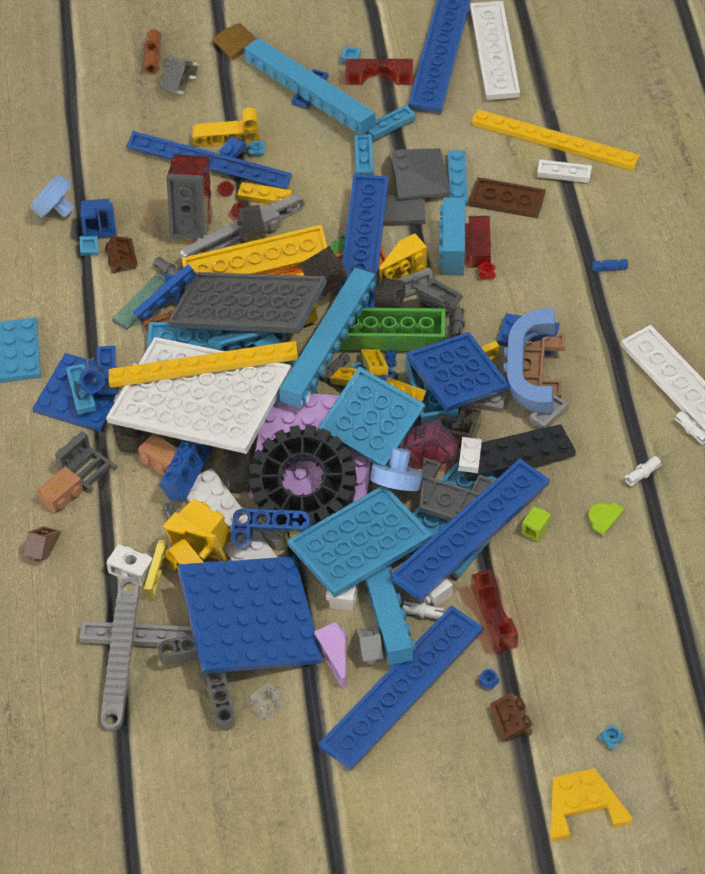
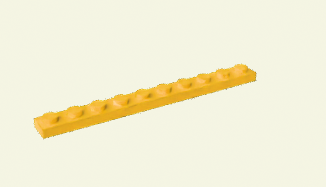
(555, 140)
(203, 364)

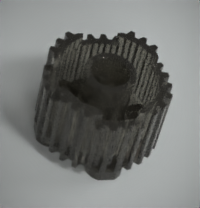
(390, 293)
(129, 439)

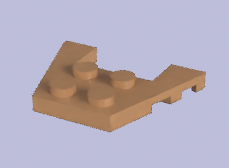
(534, 361)

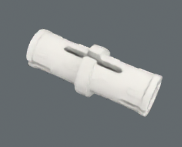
(692, 427)
(643, 471)
(423, 610)

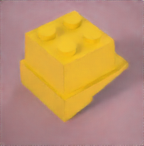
(201, 528)

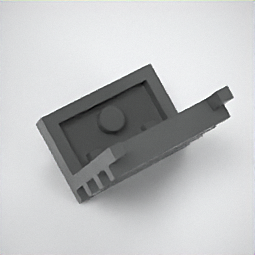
(437, 295)
(77, 454)

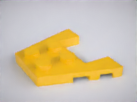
(581, 794)

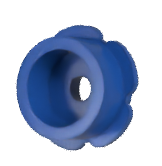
(488, 674)

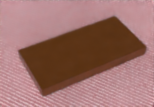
(507, 197)

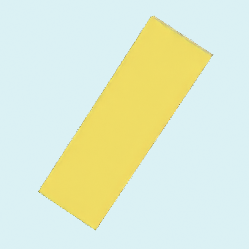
(155, 570)

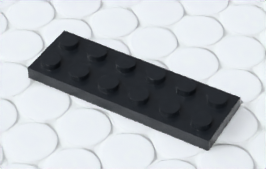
(532, 447)

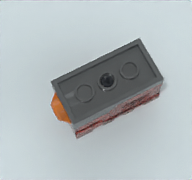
(189, 196)

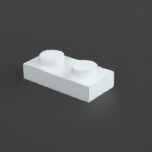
(470, 455)

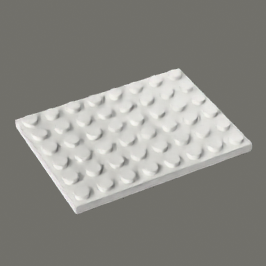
(206, 408)

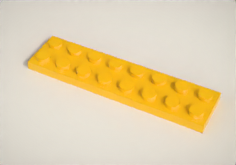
(263, 254)

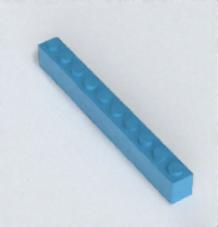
(310, 86)
(327, 338)

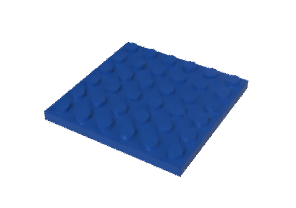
(249, 614)

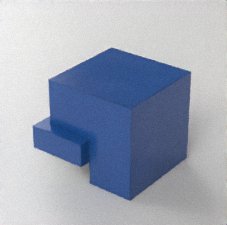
(98, 218)

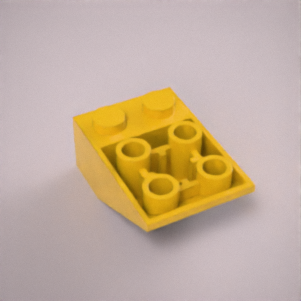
(405, 258)

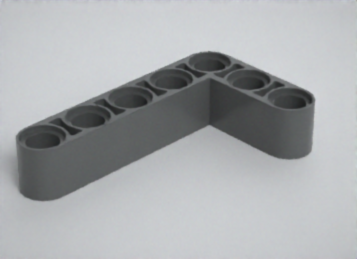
(216, 690)

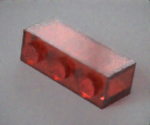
(478, 240)

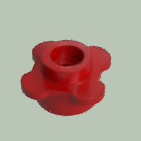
(486, 270)

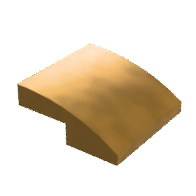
(234, 40)

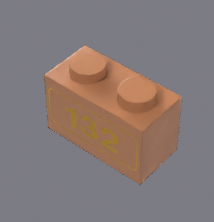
(157, 453)
(60, 490)

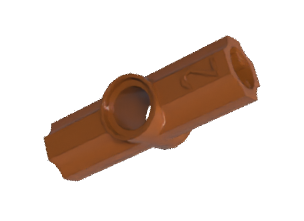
(152, 51)

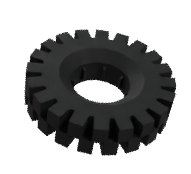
(303, 445)

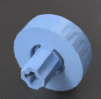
(53, 197)
(397, 473)

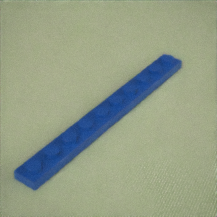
(218, 162)

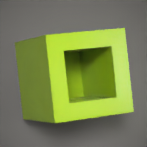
(536, 523)

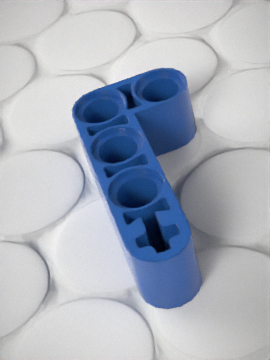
(270, 525)

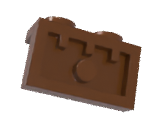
(120, 253)
(511, 716)

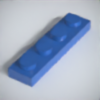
(165, 293)

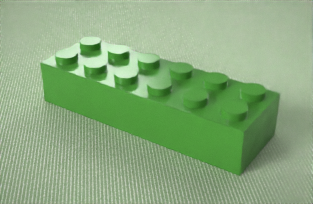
(396, 329)

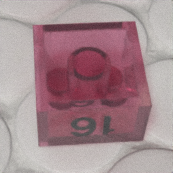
(431, 442)

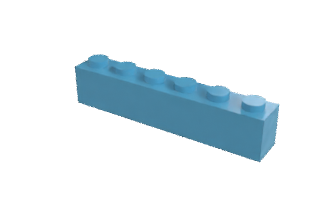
(390, 617)

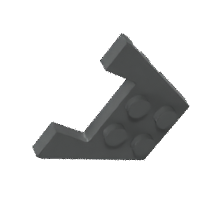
(443, 498)

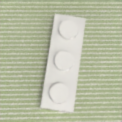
(564, 171)

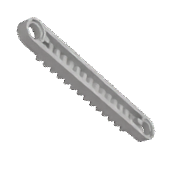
(230, 234)
(120, 654)

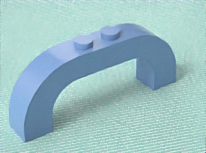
(526, 327)

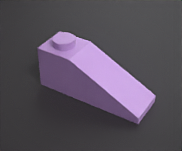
(333, 648)

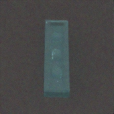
(125, 317)

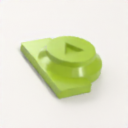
(604, 516)

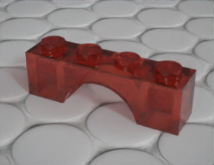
(360, 70)
(499, 625)

